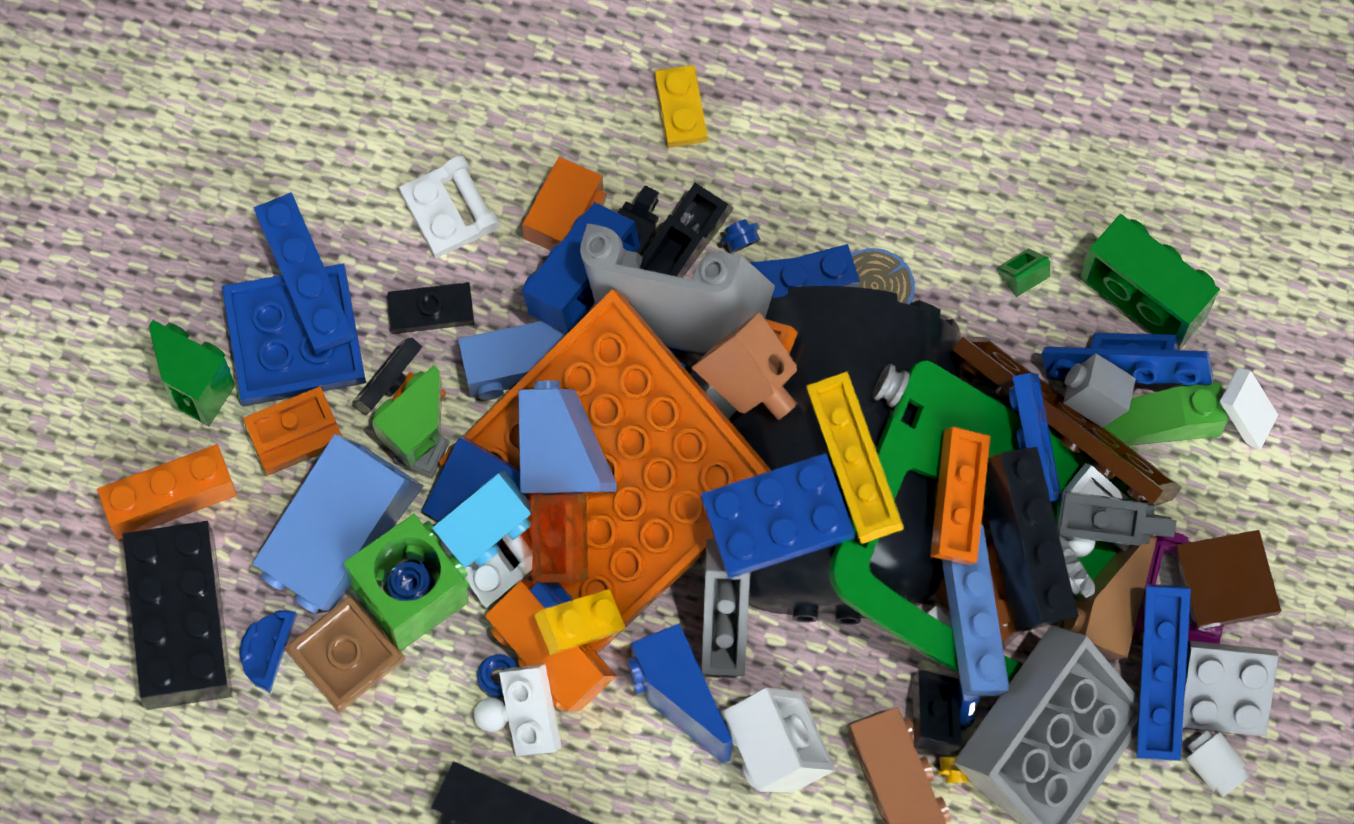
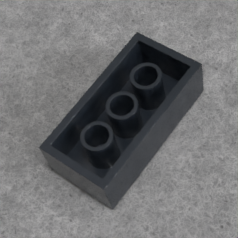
(177, 615)

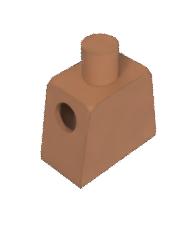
(750, 368)

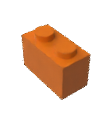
(562, 199)

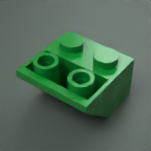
(191, 372)

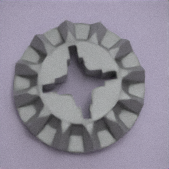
(1078, 576)

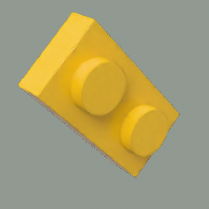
(681, 106)
(579, 621)

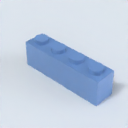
(504, 356)

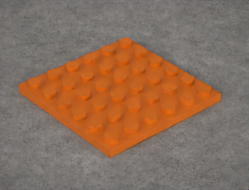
(659, 441)

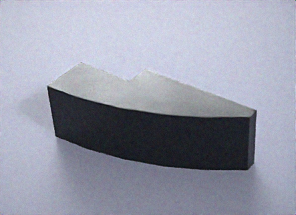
(686, 233)

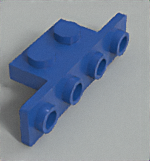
(1143, 356)

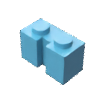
(484, 520)

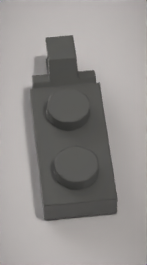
(1110, 519)

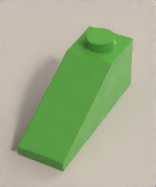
(1172, 416)

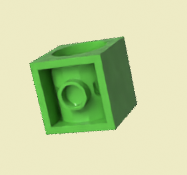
(410, 619)

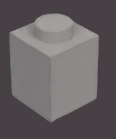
(1098, 390)

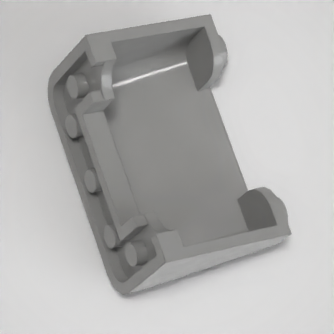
(679, 310)

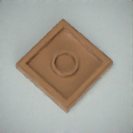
(345, 653)

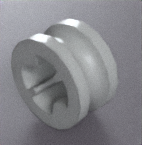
(890, 385)

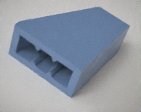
(559, 444)

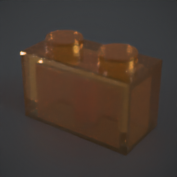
(559, 537)

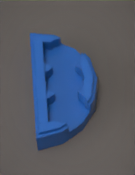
(264, 647)

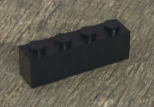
(1027, 540)
(479, 799)

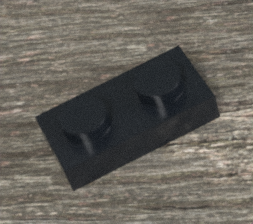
(936, 713)

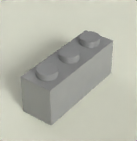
(724, 617)

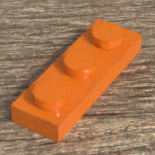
(960, 496)

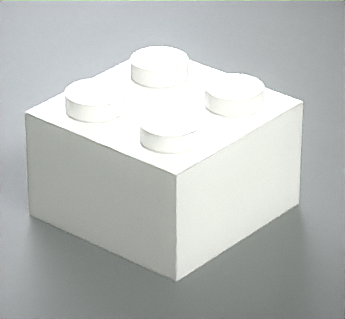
(778, 741)

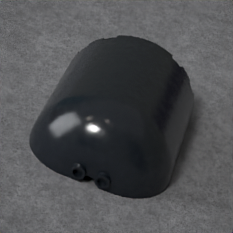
(855, 334)

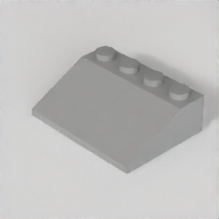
(1053, 732)

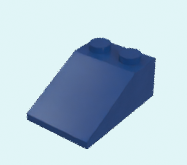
(675, 687)

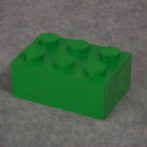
(1149, 280)

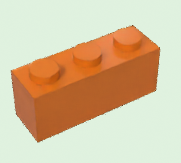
(167, 491)
(573, 674)

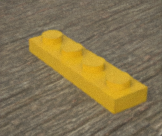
(854, 457)

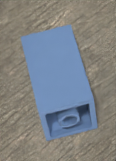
(334, 515)

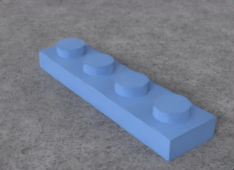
(976, 625)

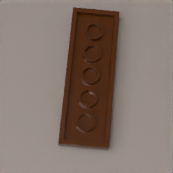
(1077, 432)

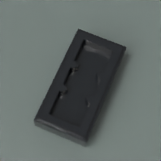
(431, 308)
(388, 376)

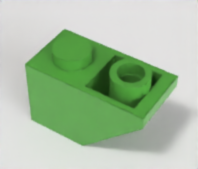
(413, 420)

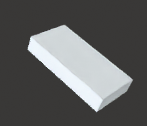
(1248, 408)

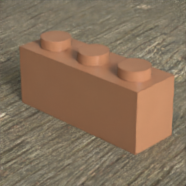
(895, 771)

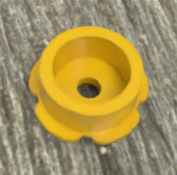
(951, 771)

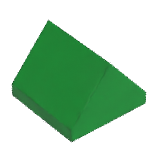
(1025, 271)

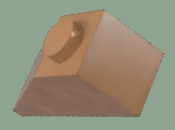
(1113, 609)

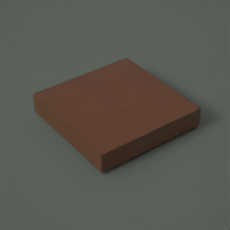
(1227, 579)

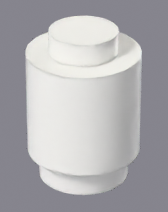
(1217, 762)

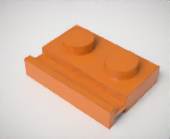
(292, 430)

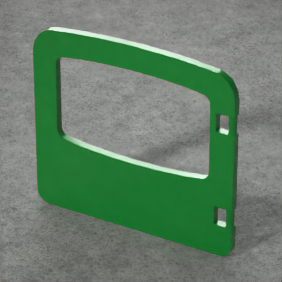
(942, 404)

